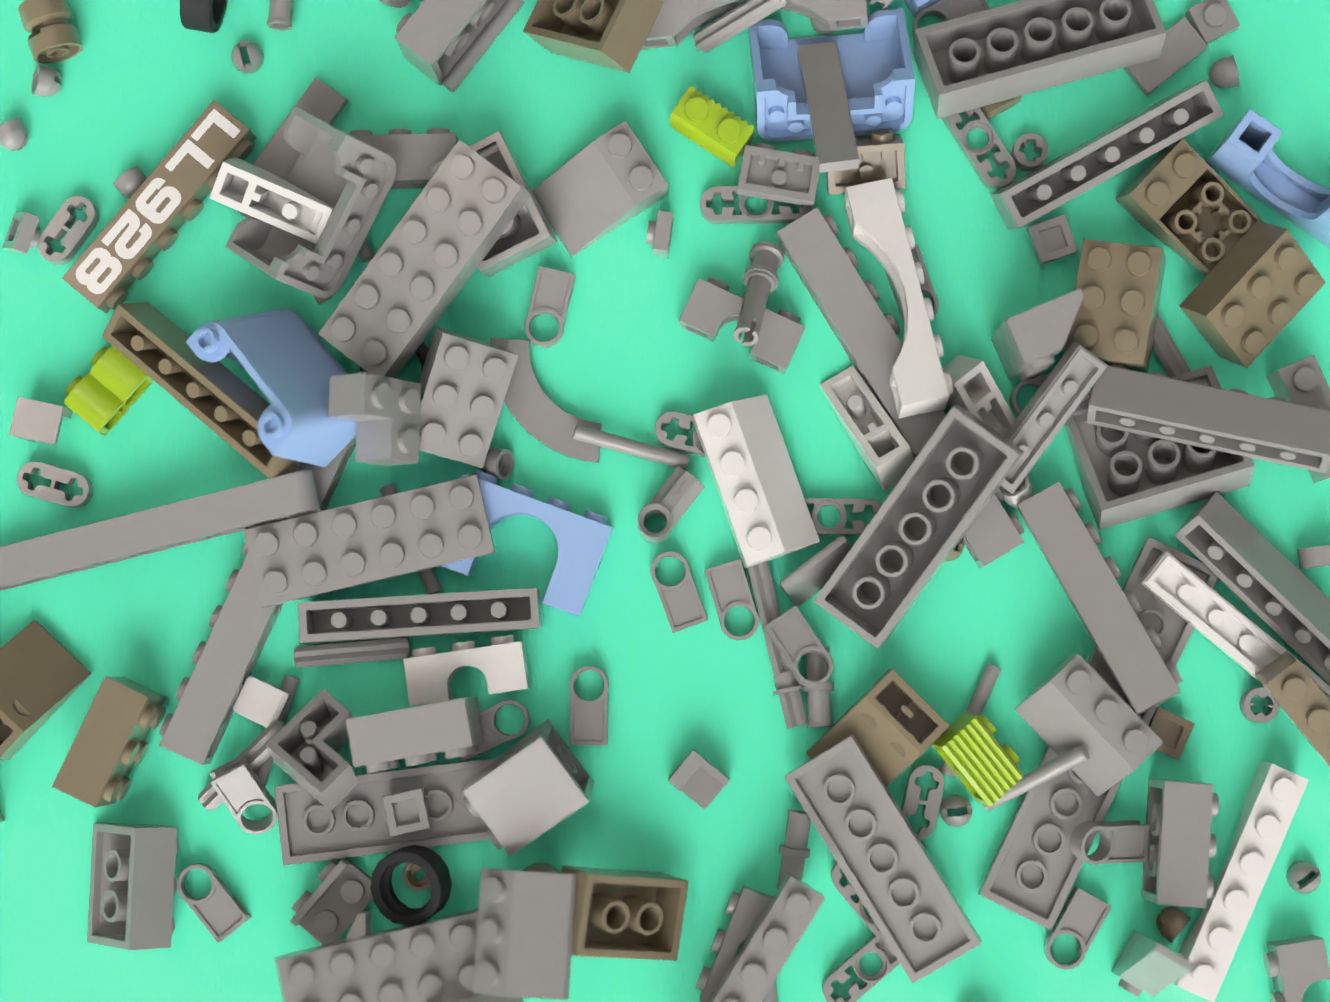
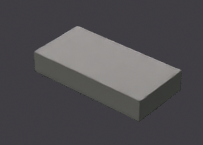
(1179, 49)

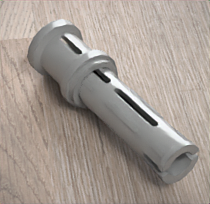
(760, 281)

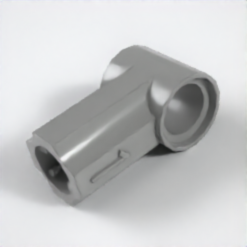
(670, 503)

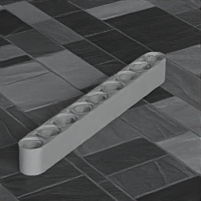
(158, 529)

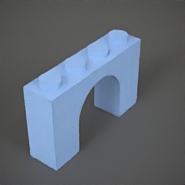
(1250, 162)
(578, 538)

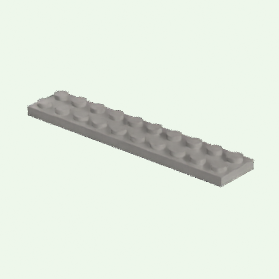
(1035, 858)

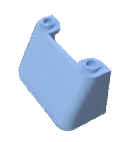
(874, 70)
(292, 373)

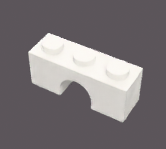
(431, 674)

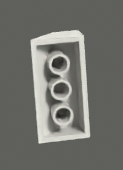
(755, 479)

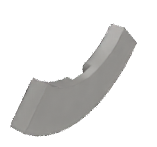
(539, 413)

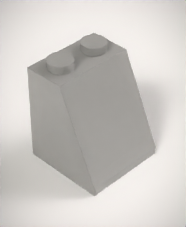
(528, 789)

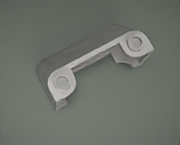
(343, 175)

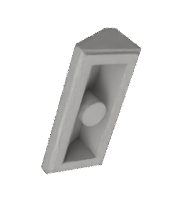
(815, 572)

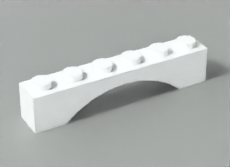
(877, 224)
(1259, 835)

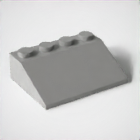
(1144, 475)

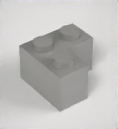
(384, 413)
(310, 748)

